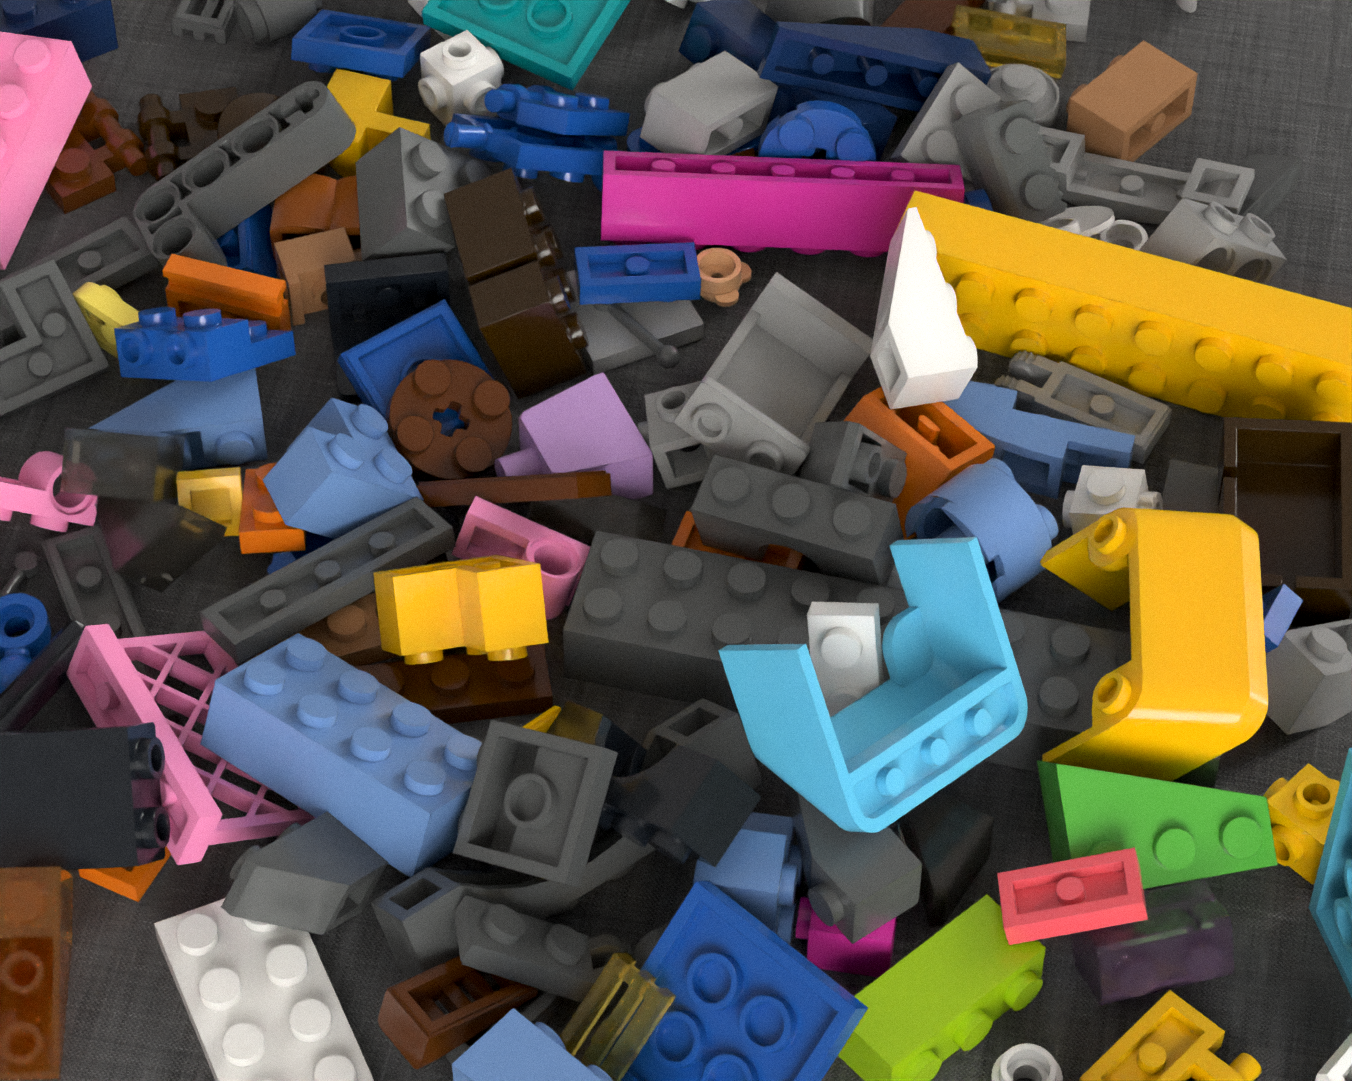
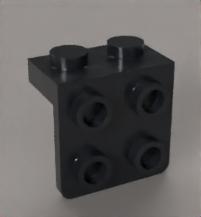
(376, 296)

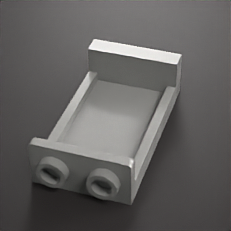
(775, 379)

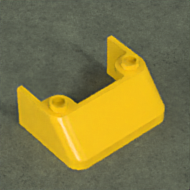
(1194, 639)

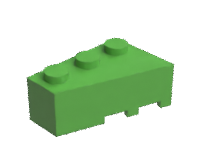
(1175, 827)

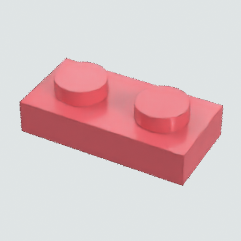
(1072, 896)

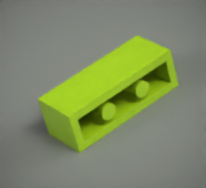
(943, 997)

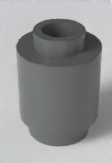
(273, 18)

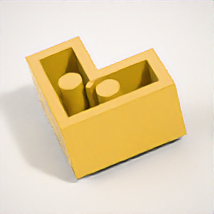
(476, 603)

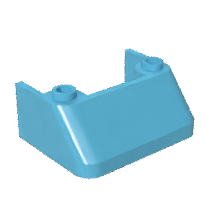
(940, 713)

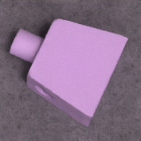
(581, 433)

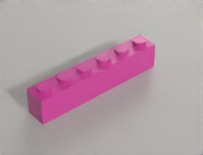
(763, 200)

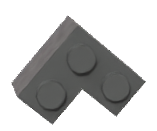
(403, 195)

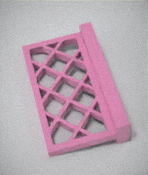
(123, 696)

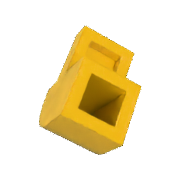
(371, 109)

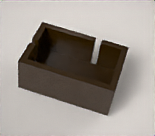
(523, 294)
(1297, 495)

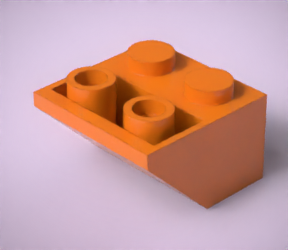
(935, 442)

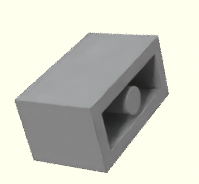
(708, 108)

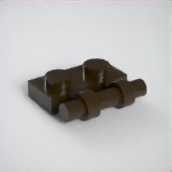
(194, 121)

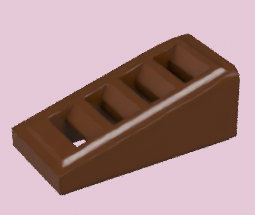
(420, 1026)

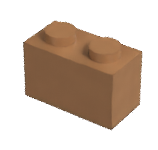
(1132, 103)

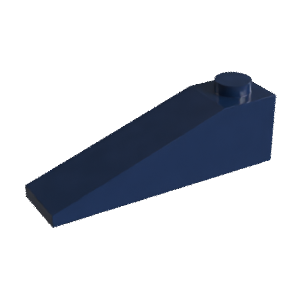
(867, 62)

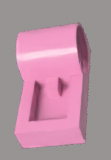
(34, 496)
(498, 531)

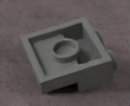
(535, 803)

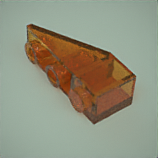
(34, 970)

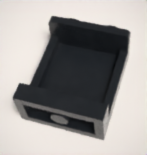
(82, 798)

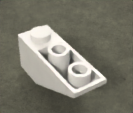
(917, 332)

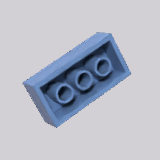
(345, 748)

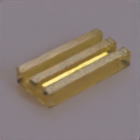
(1008, 38)
(630, 1043)

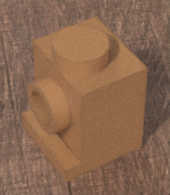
(302, 264)

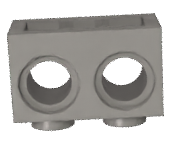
(1217, 241)

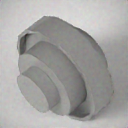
(1026, 82)

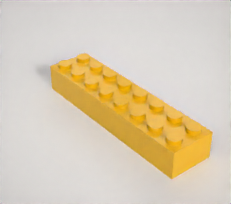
(1142, 318)

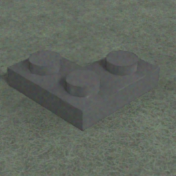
(55, 342)

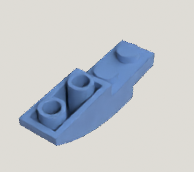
(1036, 446)

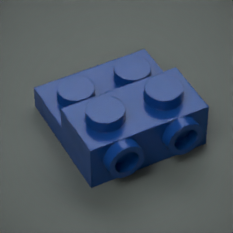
(197, 345)

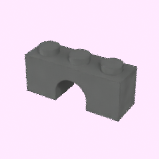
(841, 531)

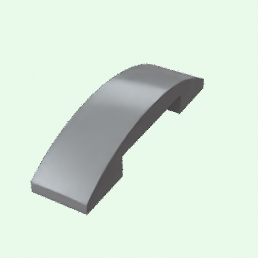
(1137, 189)

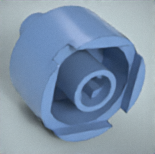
(995, 509)

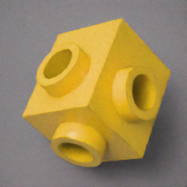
(1301, 818)

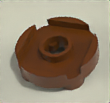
(479, 404)

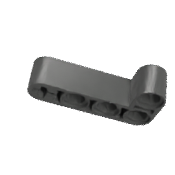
(242, 173)

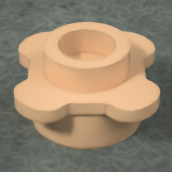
(722, 275)

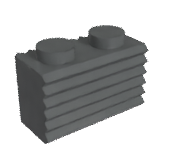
(1009, 160)

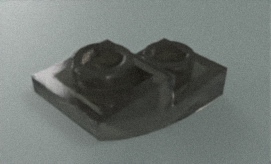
(608, 514)

